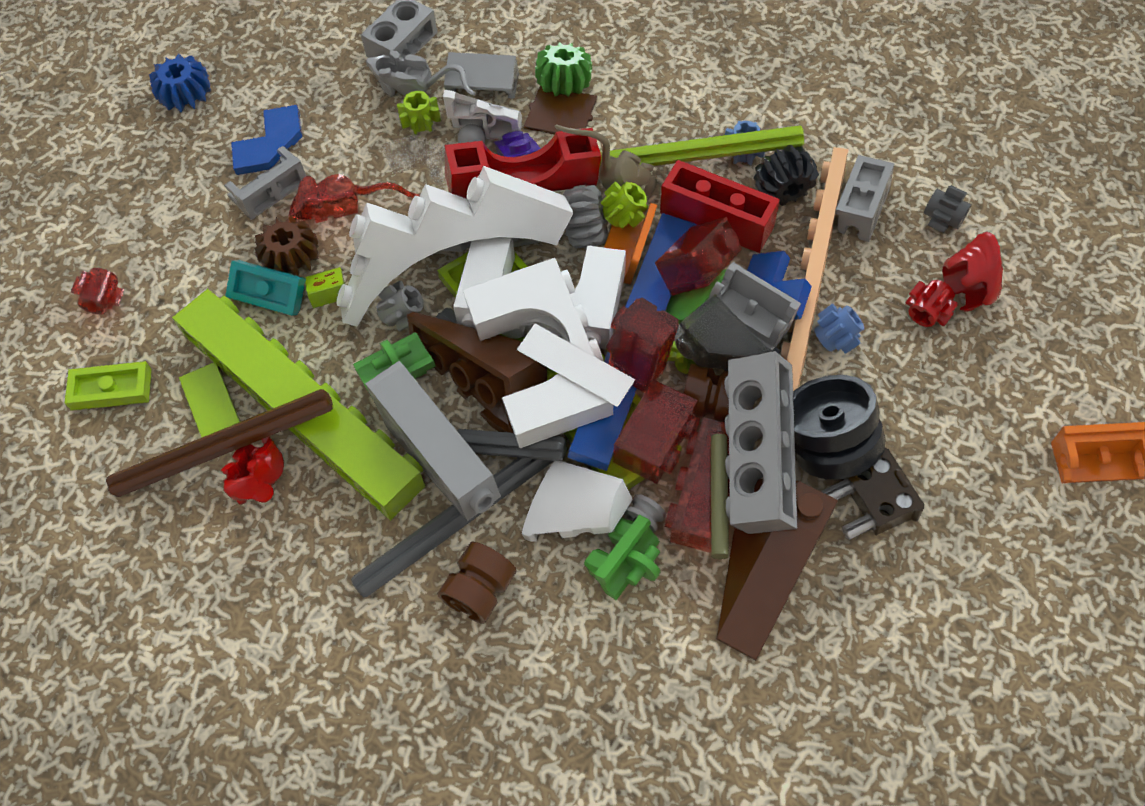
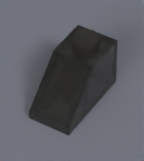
(715, 335)

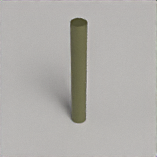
(719, 495)

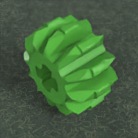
(563, 69)

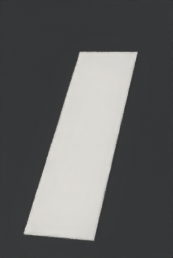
(576, 365)

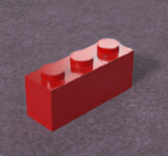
(704, 197)

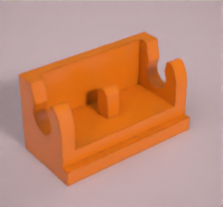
(1100, 452)

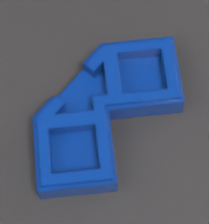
(260, 153)
(772, 268)

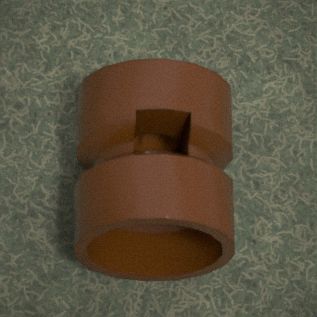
(709, 391)
(480, 577)

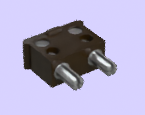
(882, 491)

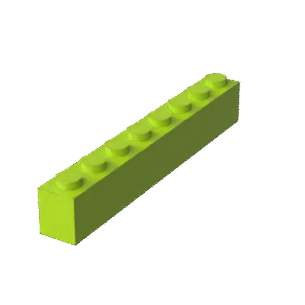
(272, 379)

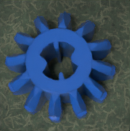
(179, 82)

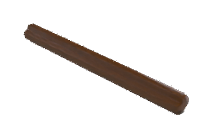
(219, 443)

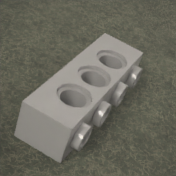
(775, 502)

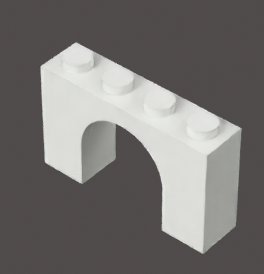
(597, 289)
(542, 298)

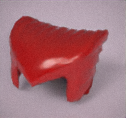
(976, 271)

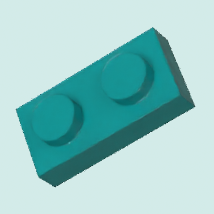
(265, 287)

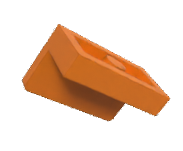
(632, 241)

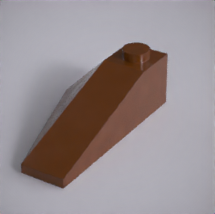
(478, 368)
(765, 571)

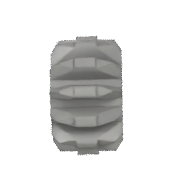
(587, 222)

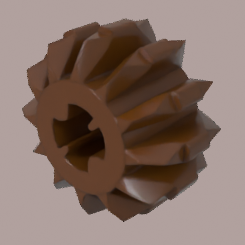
(287, 246)

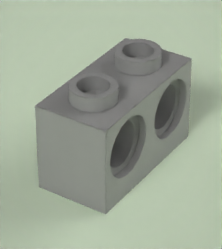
(402, 28)

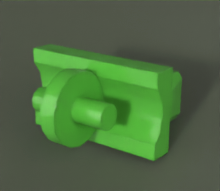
(407, 350)
(629, 559)

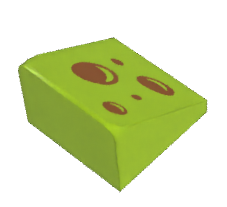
(324, 287)

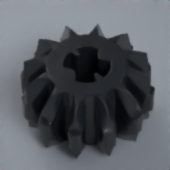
(786, 174)

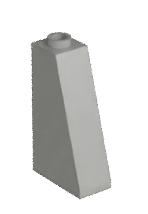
(433, 441)

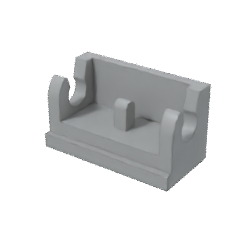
(483, 72)
(268, 186)
(864, 196)
(757, 304)

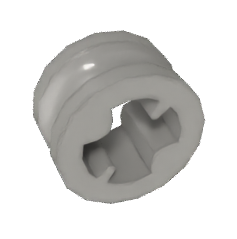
(646, 507)

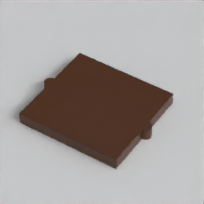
(559, 110)

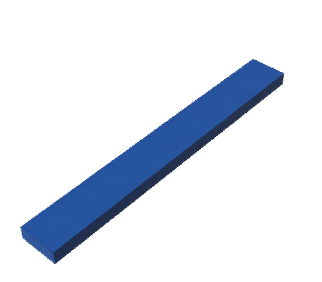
(595, 441)

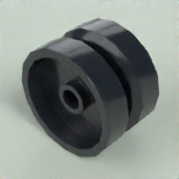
(837, 427)

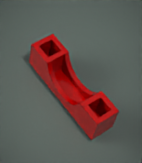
(559, 165)

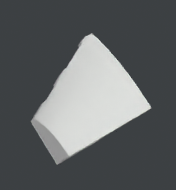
(492, 117)
(576, 502)

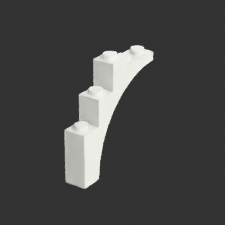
(437, 220)

